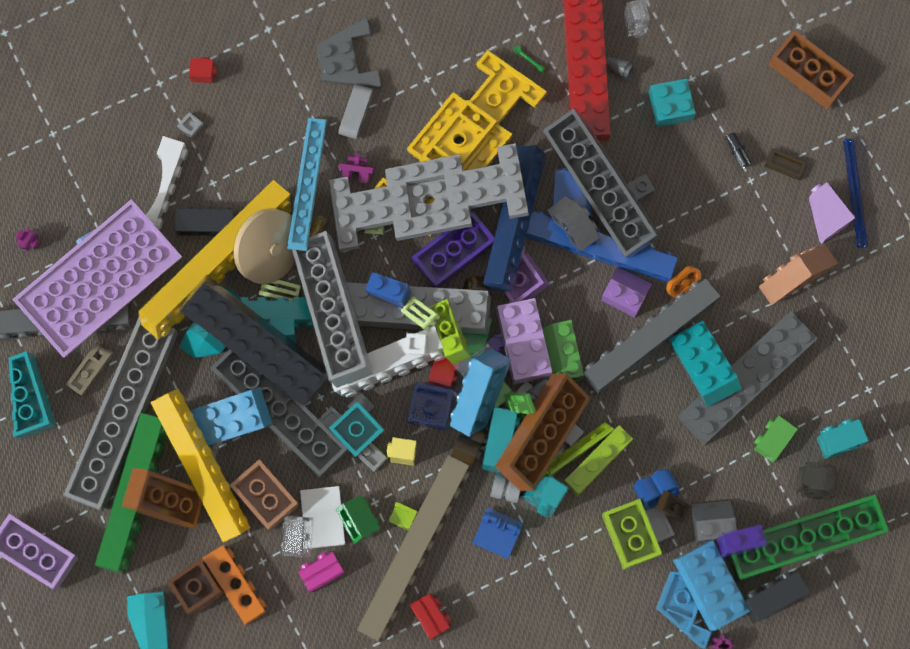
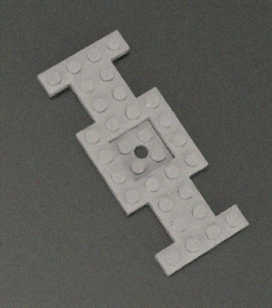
(406, 206)

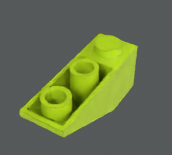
(450, 333)

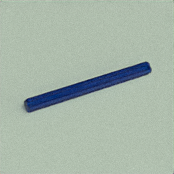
(855, 193)

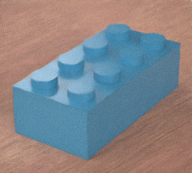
(479, 392)
(232, 416)
(711, 585)

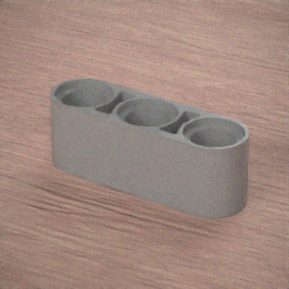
(356, 111)

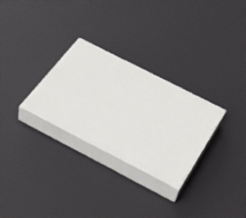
(322, 507)

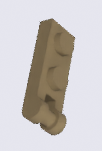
(89, 369)

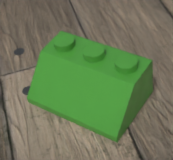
(563, 350)

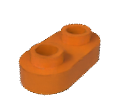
(682, 281)

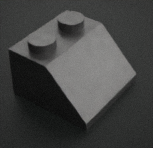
(712, 520)

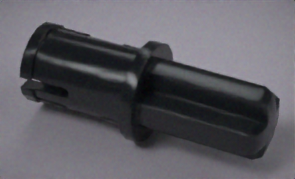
(738, 150)

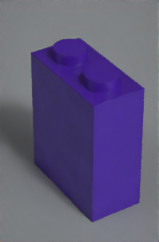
(741, 541)

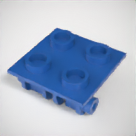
(497, 533)

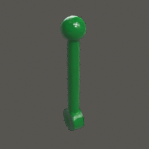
(517, 49)

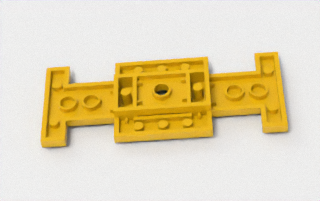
(475, 119)

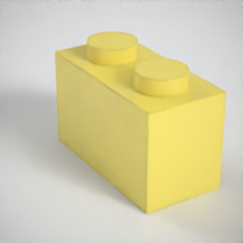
(402, 451)

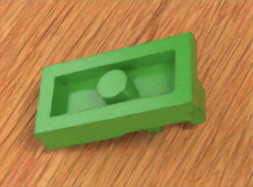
(519, 402)

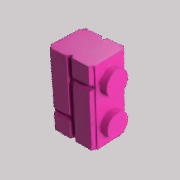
(320, 572)

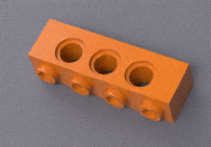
(214, 562)

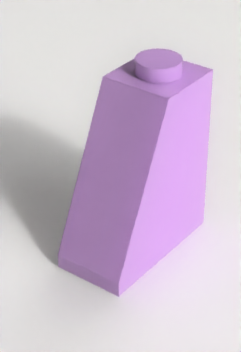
(828, 212)

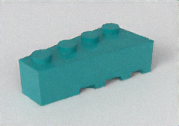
(282, 308)
(546, 496)

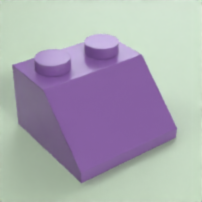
(529, 280)
(626, 292)

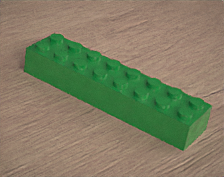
(124, 522)
(812, 537)

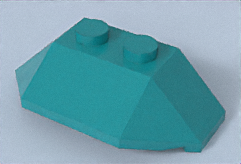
(199, 342)

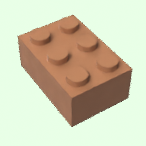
(264, 495)

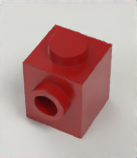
(202, 70)

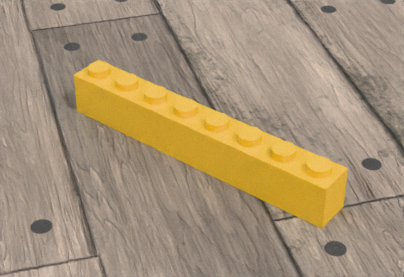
(200, 465)

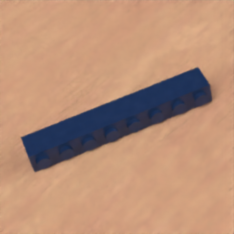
(512, 232)

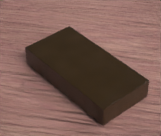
(785, 164)

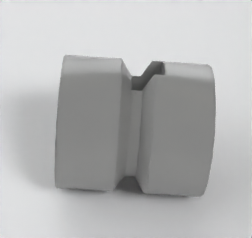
(504, 487)

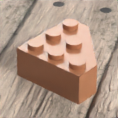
(797, 273)

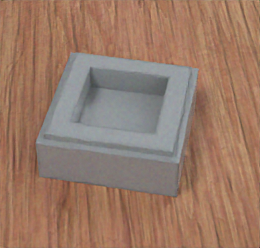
(190, 125)

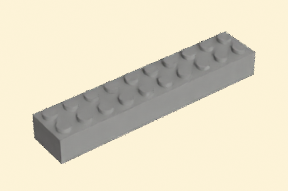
(118, 417)

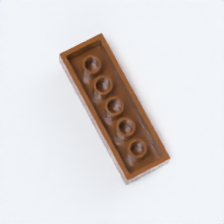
(542, 432)

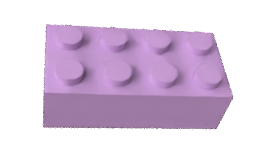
(524, 341)
(35, 553)

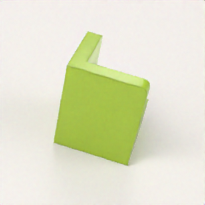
(403, 516)

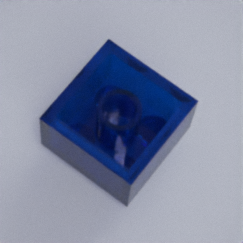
(430, 406)

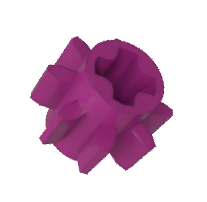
(27, 239)
(725, 641)

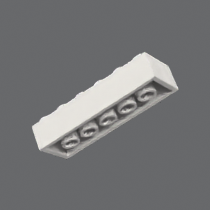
(393, 361)

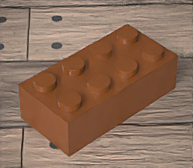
(811, 69)
(163, 498)

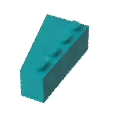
(29, 398)

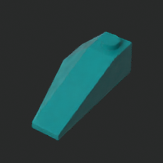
(149, 619)

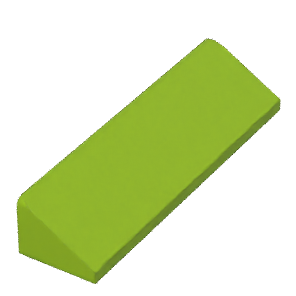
(579, 448)

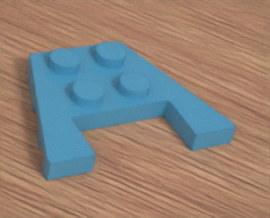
(681, 609)

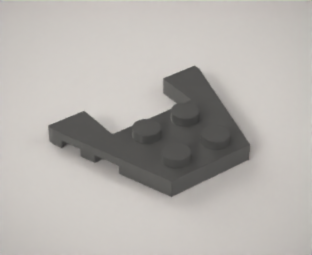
(338, 58)

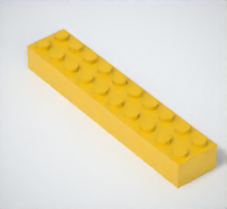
(212, 260)

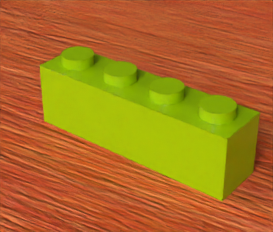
(598, 461)

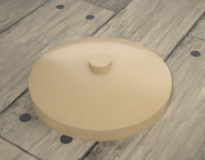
(262, 246)

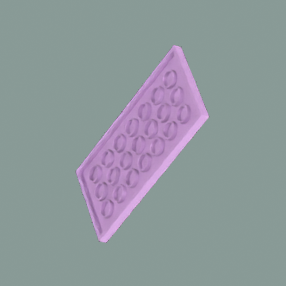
(97, 278)

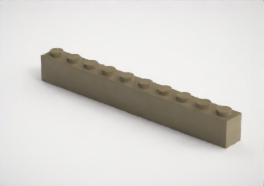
(413, 549)

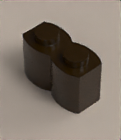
(468, 447)

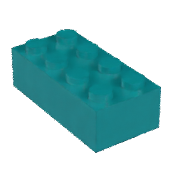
(705, 363)

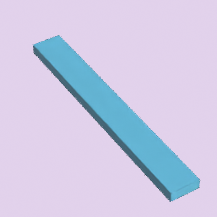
(307, 184)

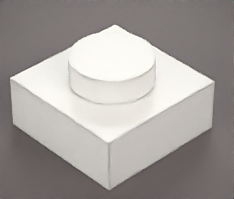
(416, 344)

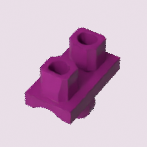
(365, 171)

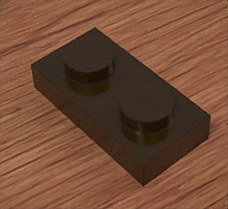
(673, 506)

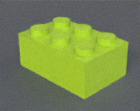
(631, 534)

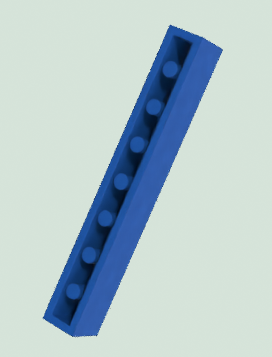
(604, 249)

